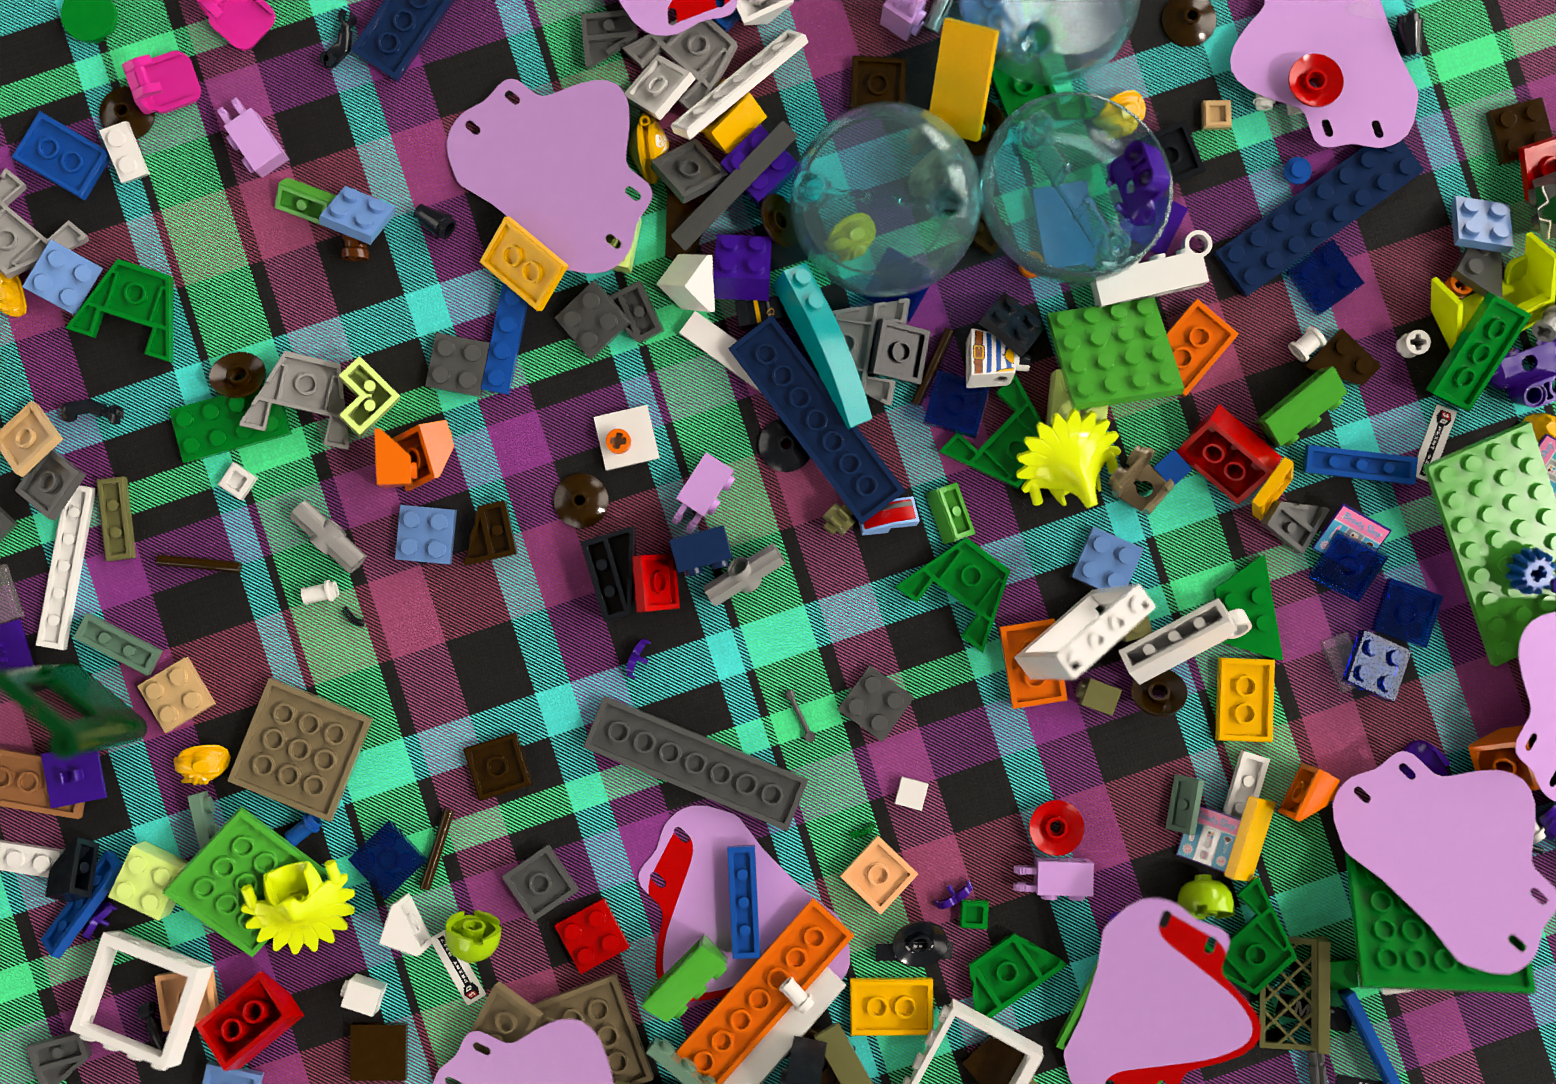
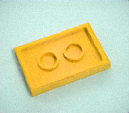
(523, 263)
(1245, 699)
(1249, 839)
(891, 1006)

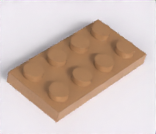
(25, 785)

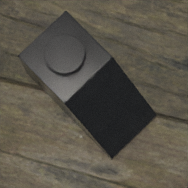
(73, 872)

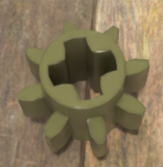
(838, 519)

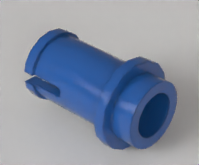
(303, 829)

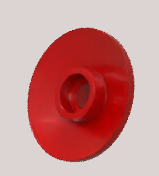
(1321, 71)
(1066, 837)

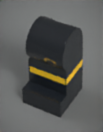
(754, 312)

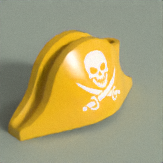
(647, 144)

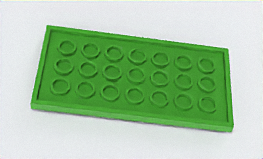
(1491, 506)

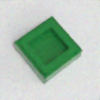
(973, 913)
(1343, 974)

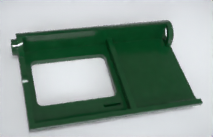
(106, 720)

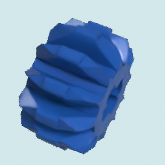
(1531, 571)

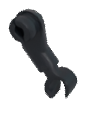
(336, 53)
(72, 409)
(147, 1012)

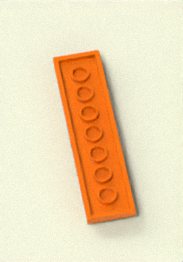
(755, 999)

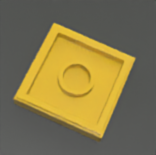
(1273, 488)

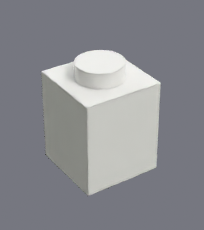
(363, 994)

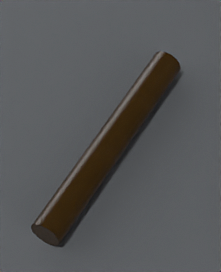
(933, 366)
(199, 563)
(437, 848)

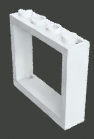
(1084, 633)
(176, 1043)
(1025, 1070)

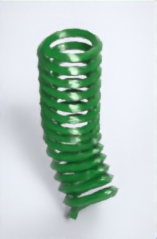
(860, 833)

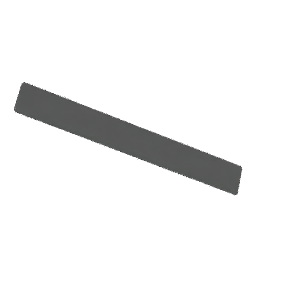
(734, 185)

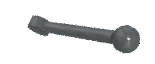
(809, 735)

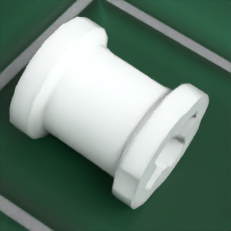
(1417, 336)
(1307, 344)

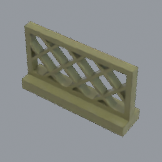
(1319, 1000)

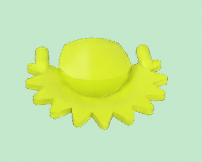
(1068, 458)
(299, 906)

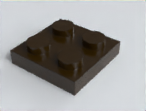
(1516, 127)

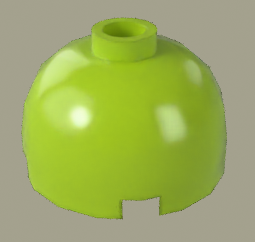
(1206, 898)
(472, 936)

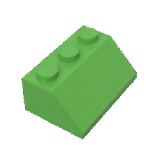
(1303, 407)
(685, 980)

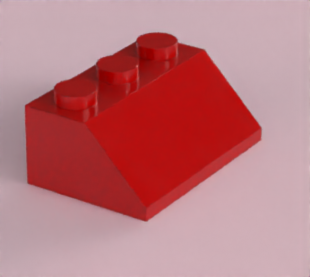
(1229, 454)
(248, 1021)

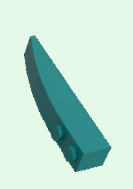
(823, 342)

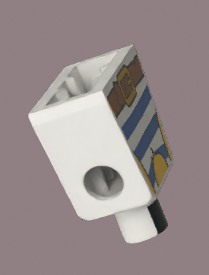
(991, 361)

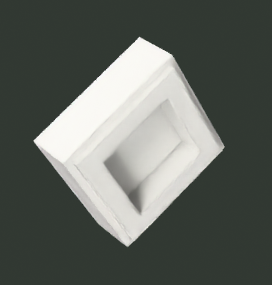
(237, 481)
(911, 793)

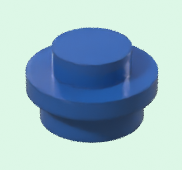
(1297, 170)

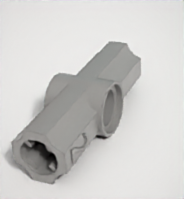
(328, 536)
(744, 574)

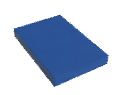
(62, 155)

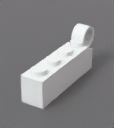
(1157, 276)
(1183, 640)

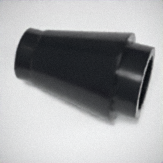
(1410, 33)
(436, 221)

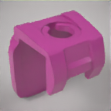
(239, 20)
(162, 82)

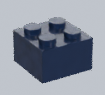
(701, 550)

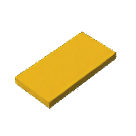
(964, 76)

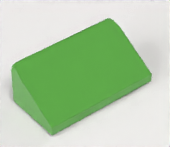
(302, 199)
(950, 513)

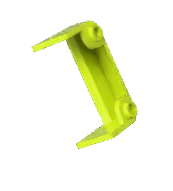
(1527, 284)

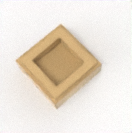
(1216, 115)

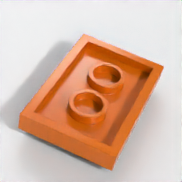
(1198, 342)
(1022, 690)

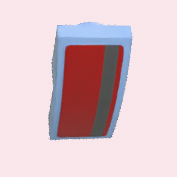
(897, 514)

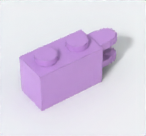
(903, 17)
(253, 139)
(703, 489)
(1058, 878)

